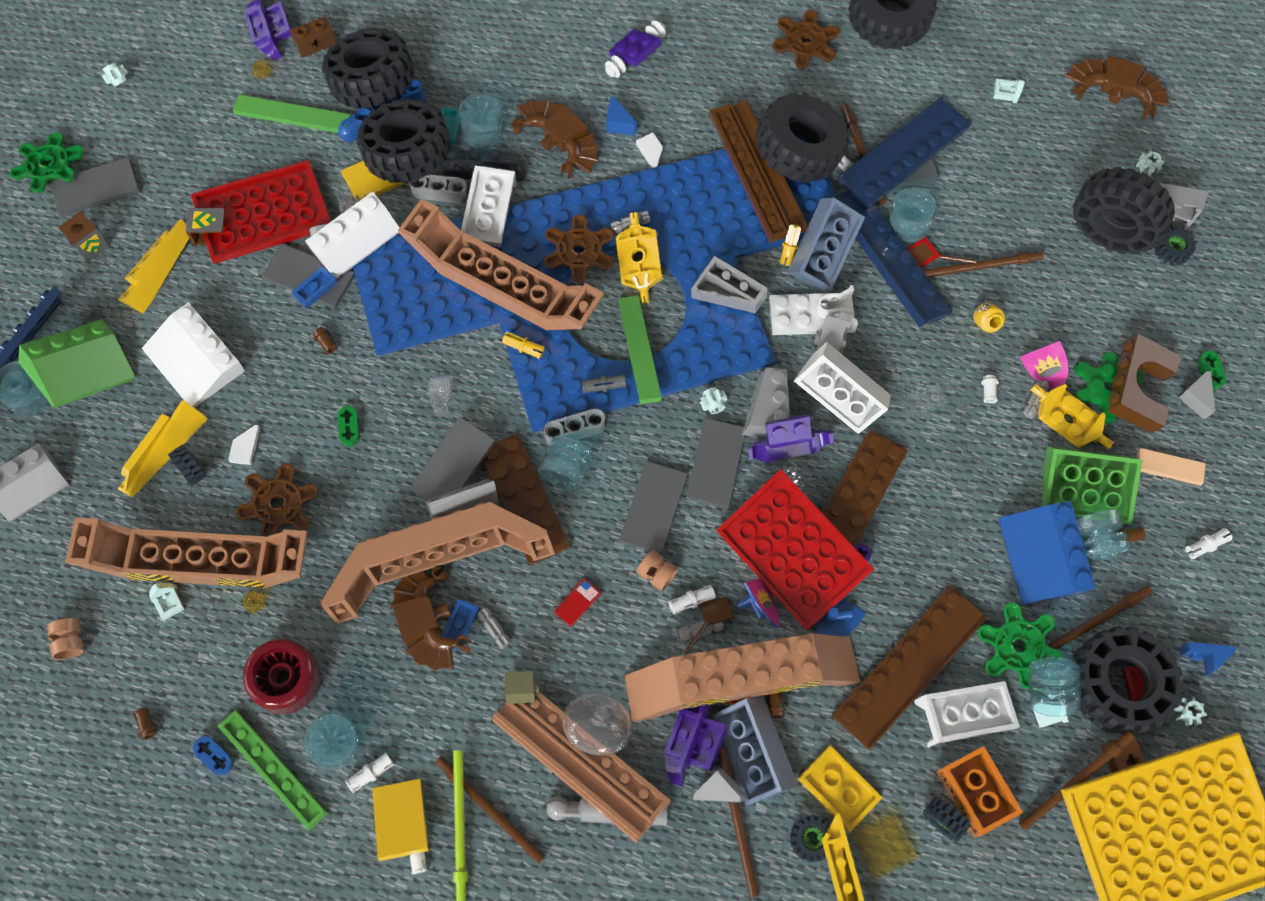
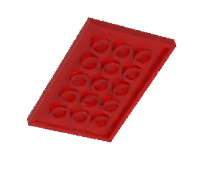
(263, 211)
(795, 550)

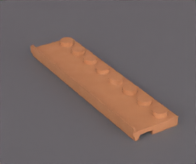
(599, 779)

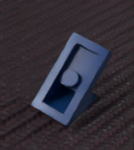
(1212, 654)

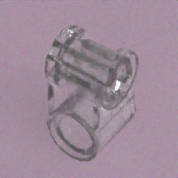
(441, 392)

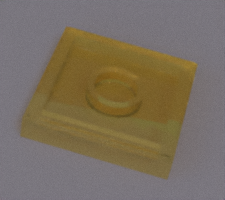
(884, 846)

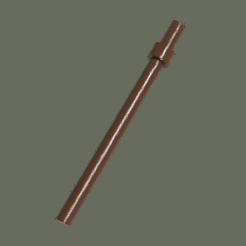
(851, 123)
(1020, 259)
(1129, 600)
(1111, 751)
(511, 830)
(740, 831)

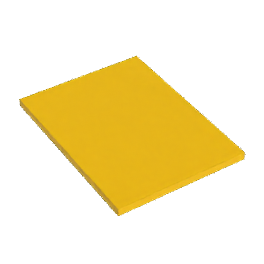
(1174, 826)

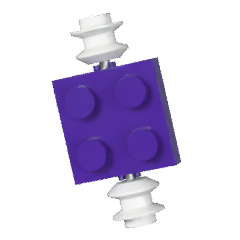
(634, 48)

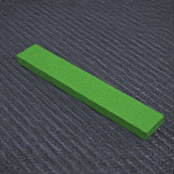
(289, 113)
(639, 350)
(273, 769)

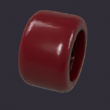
(269, 664)

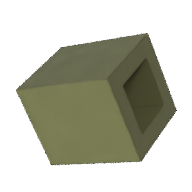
(520, 687)

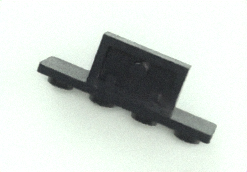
(492, 159)

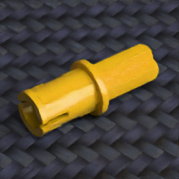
(790, 244)
(523, 344)

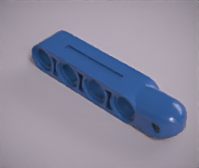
(349, 133)

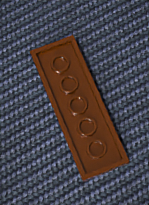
(864, 485)
(522, 490)

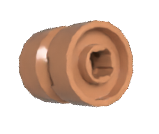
(663, 576)
(65, 638)

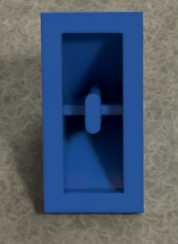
(619, 119)

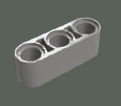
(446, 194)
(582, 420)

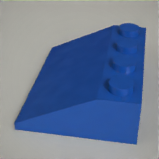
(1047, 553)

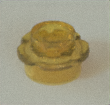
(258, 66)
(251, 596)

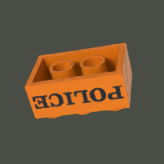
(979, 792)

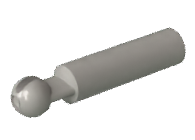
(559, 808)

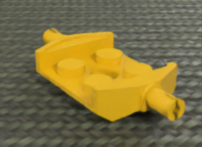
(646, 272)
(1086, 424)

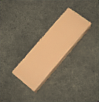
(1172, 466)

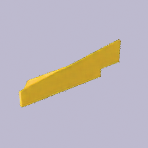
(154, 267)
(161, 440)
(841, 862)

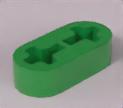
(1215, 368)
(353, 426)

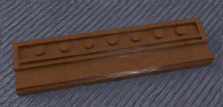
(764, 187)
(909, 668)

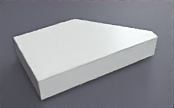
(650, 148)
(244, 446)

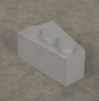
(1187, 204)
(728, 287)
(834, 332)
(768, 402)

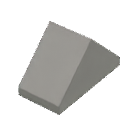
(1200, 396)
(720, 788)

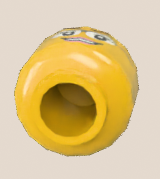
(989, 317)

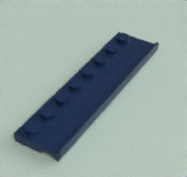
(904, 152)
(897, 264)
(36, 319)

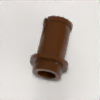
(321, 335)
(1134, 534)
(776, 705)
(144, 723)

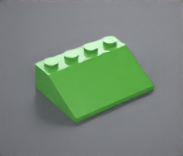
(75, 363)
(1091, 481)

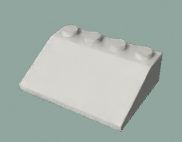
(192, 356)

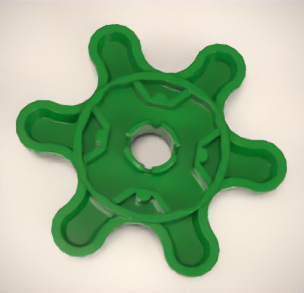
(37, 157)
(1095, 383)
(1017, 628)

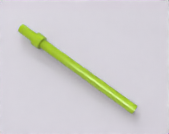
(460, 877)

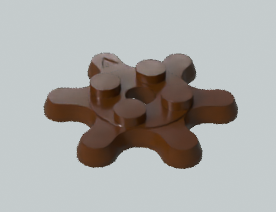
(807, 29)
(579, 236)
(267, 491)

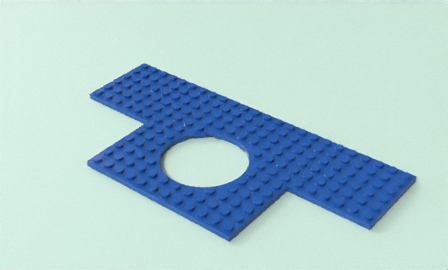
(697, 215)

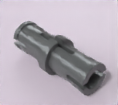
(588, 385)

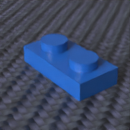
(314, 287)
(460, 620)

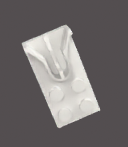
(488, 204)
(807, 312)
(968, 712)

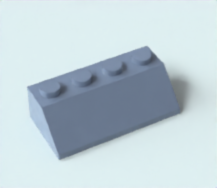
(826, 244)
(756, 750)

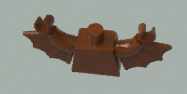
(1119, 80)
(560, 129)
(420, 621)

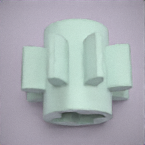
(114, 74)
(1150, 163)
(713, 400)
(1186, 715)

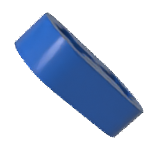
(209, 760)

